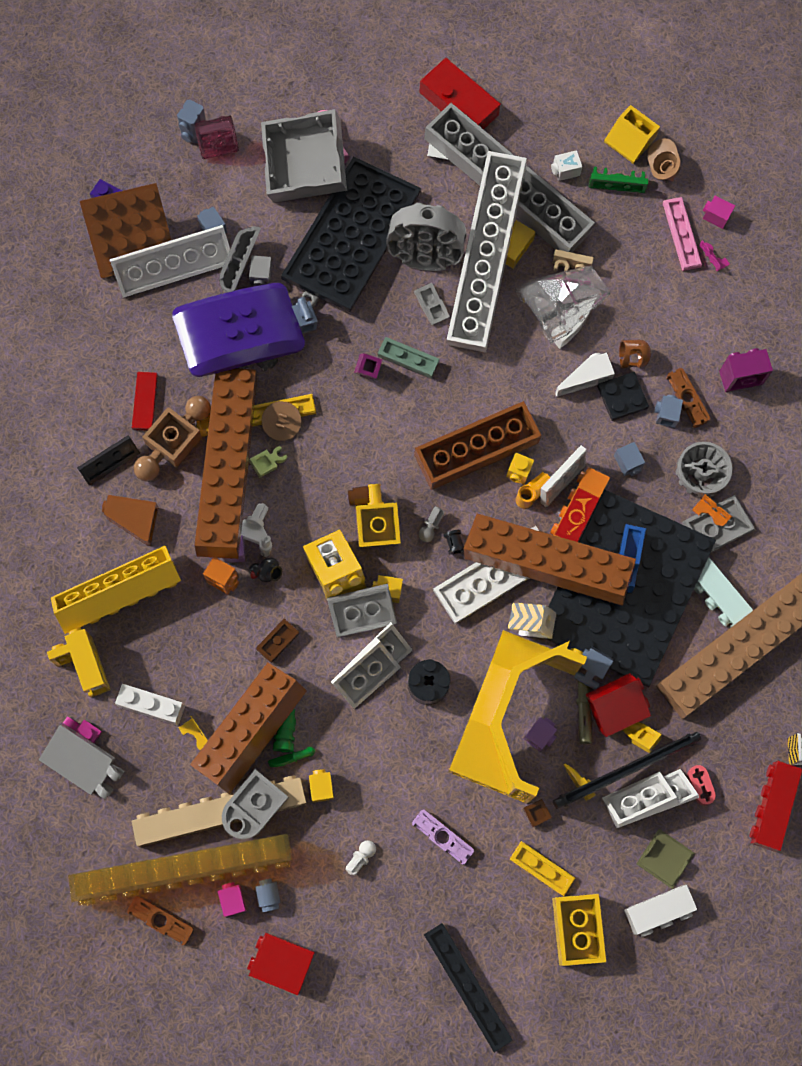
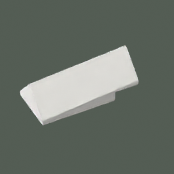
(372, 666)
(649, 797)

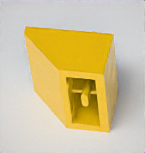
(632, 134)

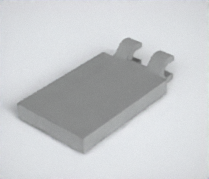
(80, 761)

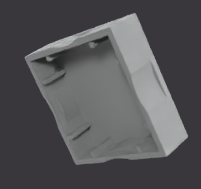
(304, 156)

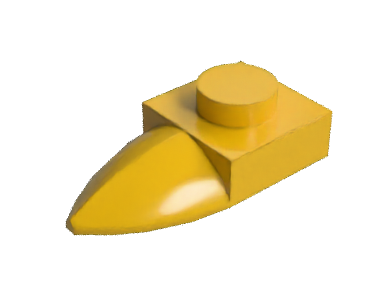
(643, 736)
(578, 780)

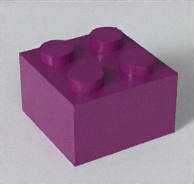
(745, 369)

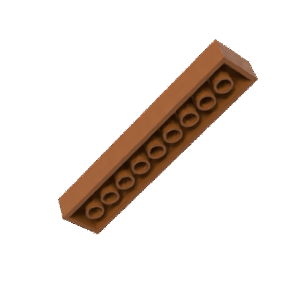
(226, 464)

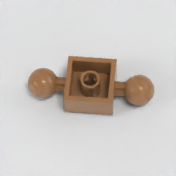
(172, 450)

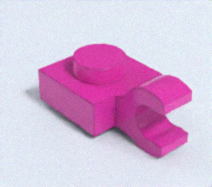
(85, 729)

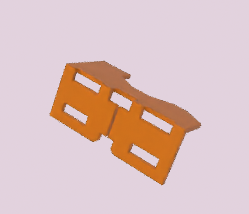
(703, 507)

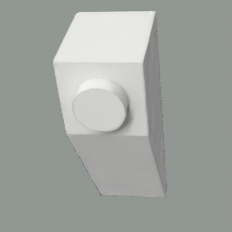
(588, 374)

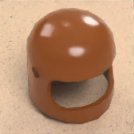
(630, 347)

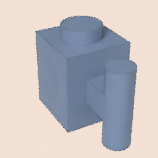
(305, 315)
(596, 664)

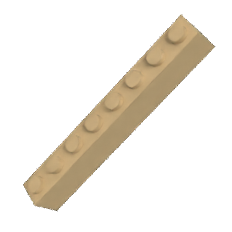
(202, 816)

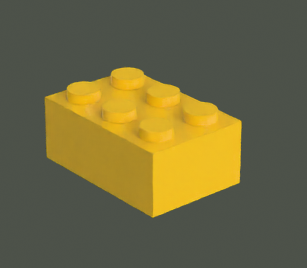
(579, 930)

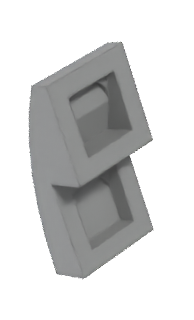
(431, 304)

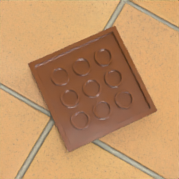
(124, 224)

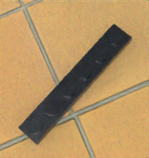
(468, 987)

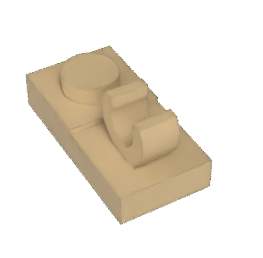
(569, 259)

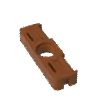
(695, 409)
(147, 912)

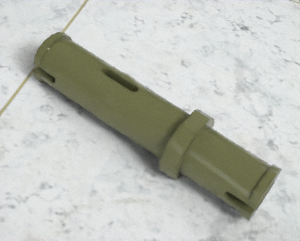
(585, 732)

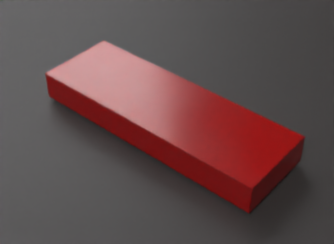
(144, 400)

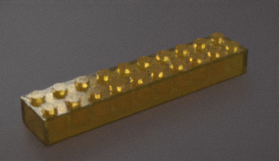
(179, 869)

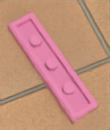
(682, 234)

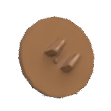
(281, 421)

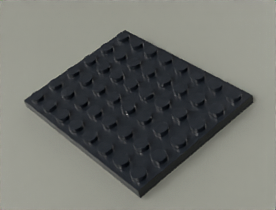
(665, 579)

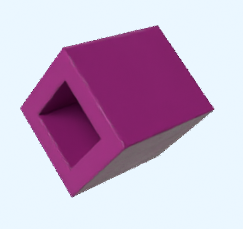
(368, 366)

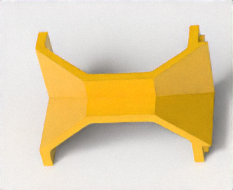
(483, 749)

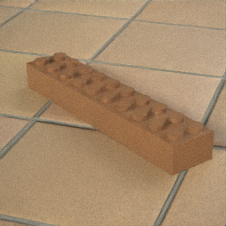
(734, 650)

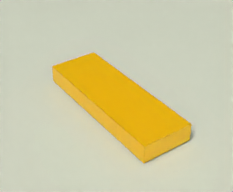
(542, 868)

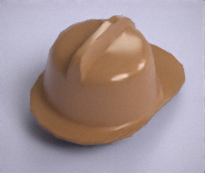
(664, 159)

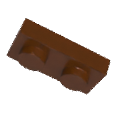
(277, 640)

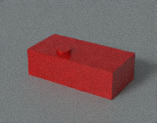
(451, 85)

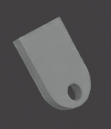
(253, 805)

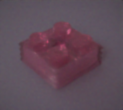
(216, 137)

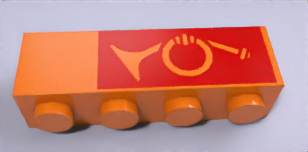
(581, 505)

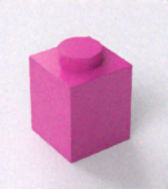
(718, 211)
(231, 899)

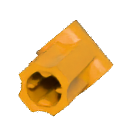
(532, 489)

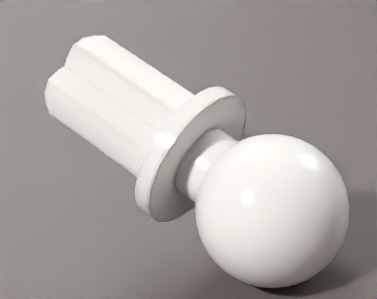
(366, 850)

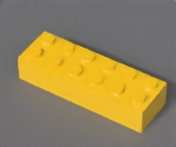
(115, 590)

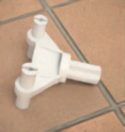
(254, 531)

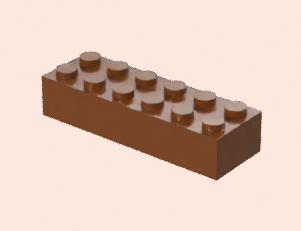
(477, 445)
(248, 727)

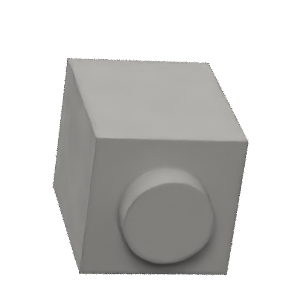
(260, 270)

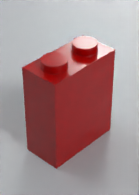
(618, 704)
(280, 963)

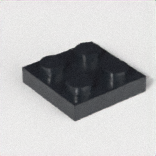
(623, 396)

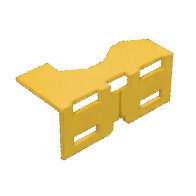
(192, 728)

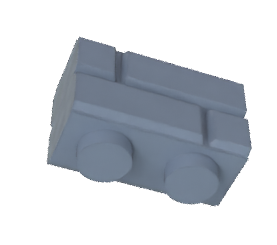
(187, 117)

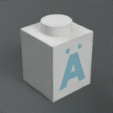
(566, 165)

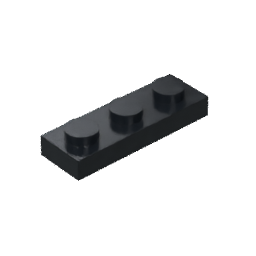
(108, 460)

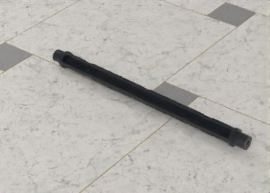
(632, 767)

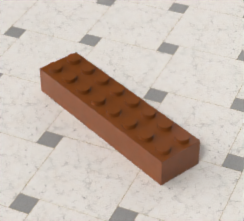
(549, 559)

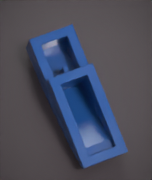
(632, 547)

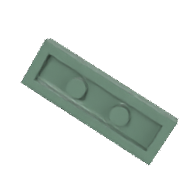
(408, 357)

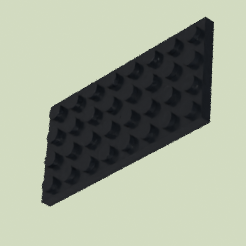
(349, 235)

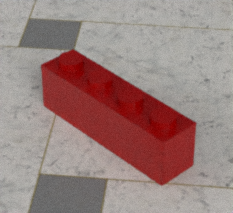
(776, 806)

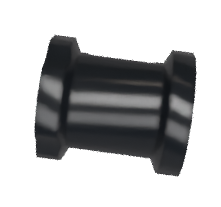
(454, 541)

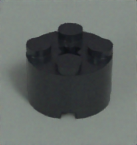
(428, 670)

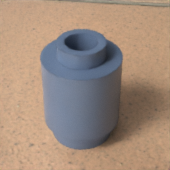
(268, 895)

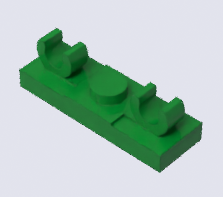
(618, 181)

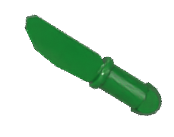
(289, 758)

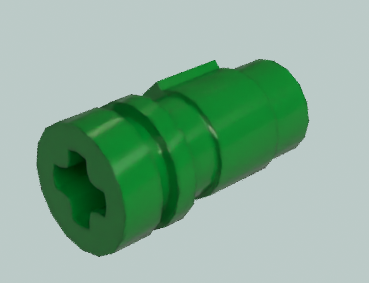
(284, 735)

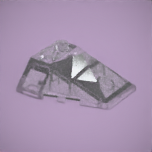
(563, 299)

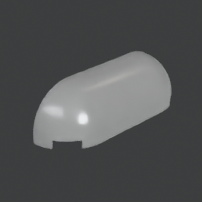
(238, 258)

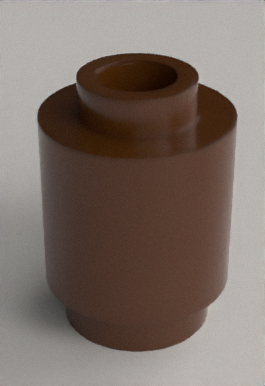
(358, 496)

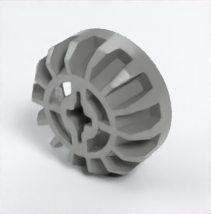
(715, 464)

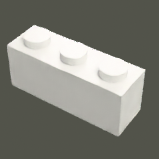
(150, 704)
(660, 910)

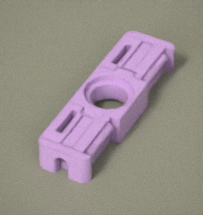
(430, 826)

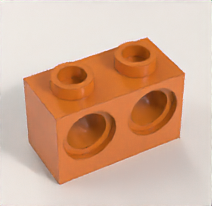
(221, 576)

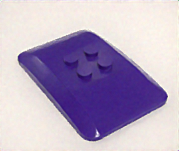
(237, 329)

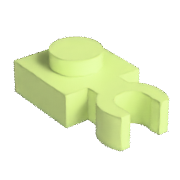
(265, 462)

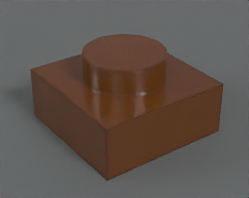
(537, 813)

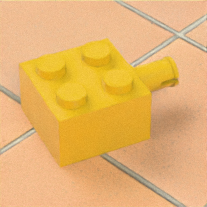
(377, 521)

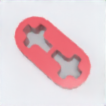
(706, 783)

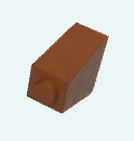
(132, 516)

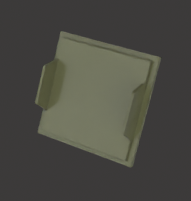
(665, 858)

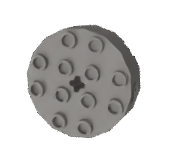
(430, 231)

